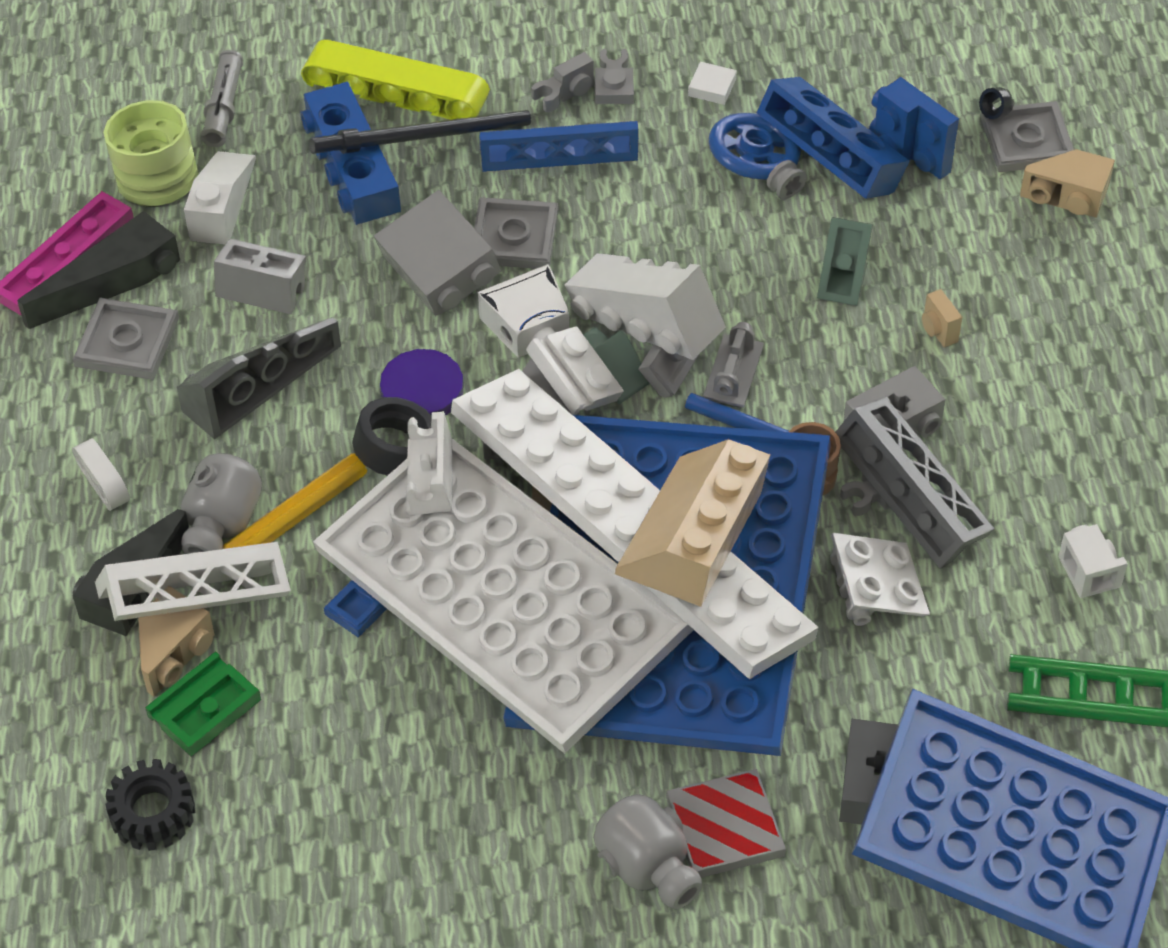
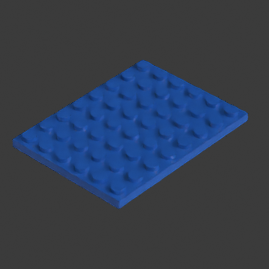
(695, 691)

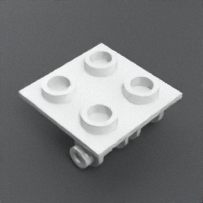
(876, 577)

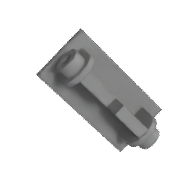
(734, 366)

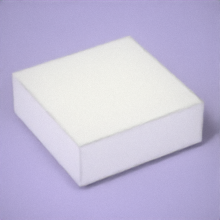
(712, 83)

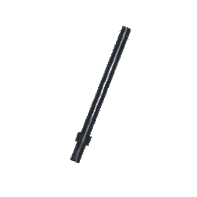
(352, 140)

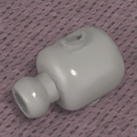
(219, 501)
(647, 849)

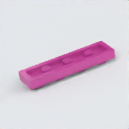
(76, 236)

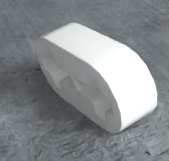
(101, 474)

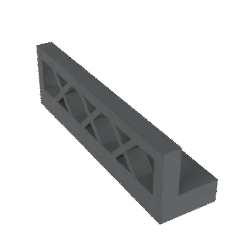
(906, 483)

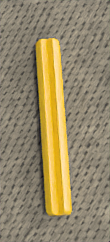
(301, 503)

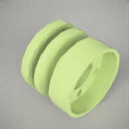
(151, 152)

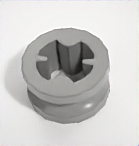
(786, 179)

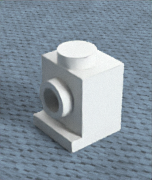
(1091, 561)

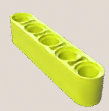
(396, 80)

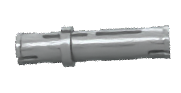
(220, 108)

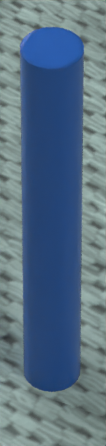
(727, 415)

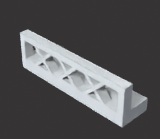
(195, 571)

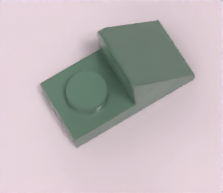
(844, 261)
(620, 360)

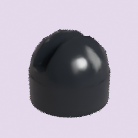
(993, 95)

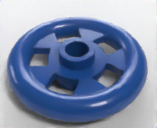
(753, 145)

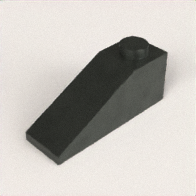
(156, 541)

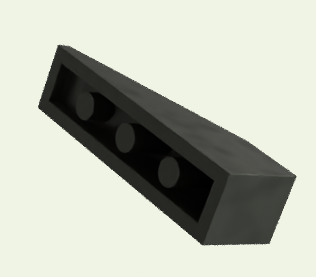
(113, 266)

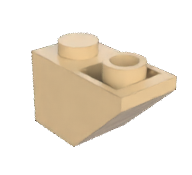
(1069, 181)
(171, 642)

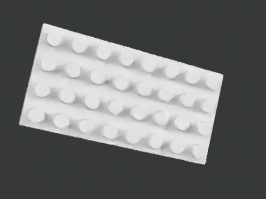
(507, 596)

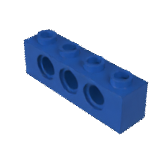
(832, 137)
(364, 176)

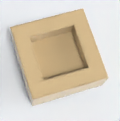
(941, 318)

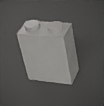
(438, 253)

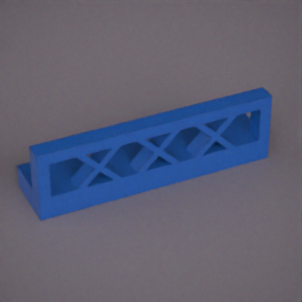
(559, 146)

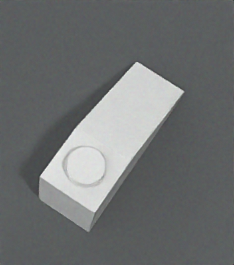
(217, 197)

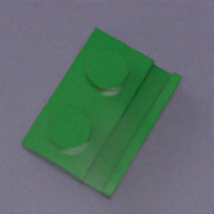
(203, 703)

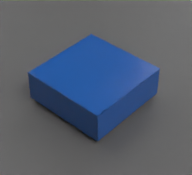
(354, 609)

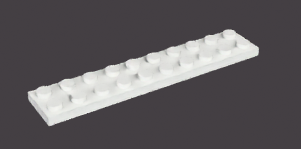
(610, 500)

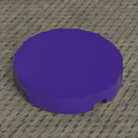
(424, 378)

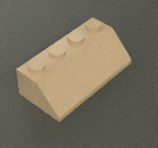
(696, 520)

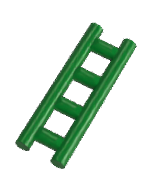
(1077, 704)

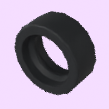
(385, 413)

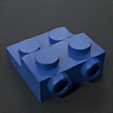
(915, 126)

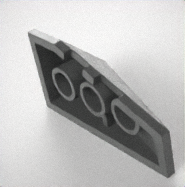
(244, 381)

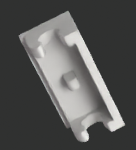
(429, 467)

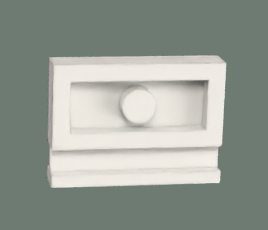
(574, 370)

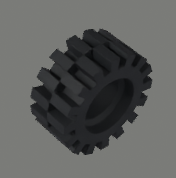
(156, 827)

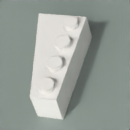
(648, 302)

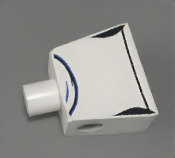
(524, 309)

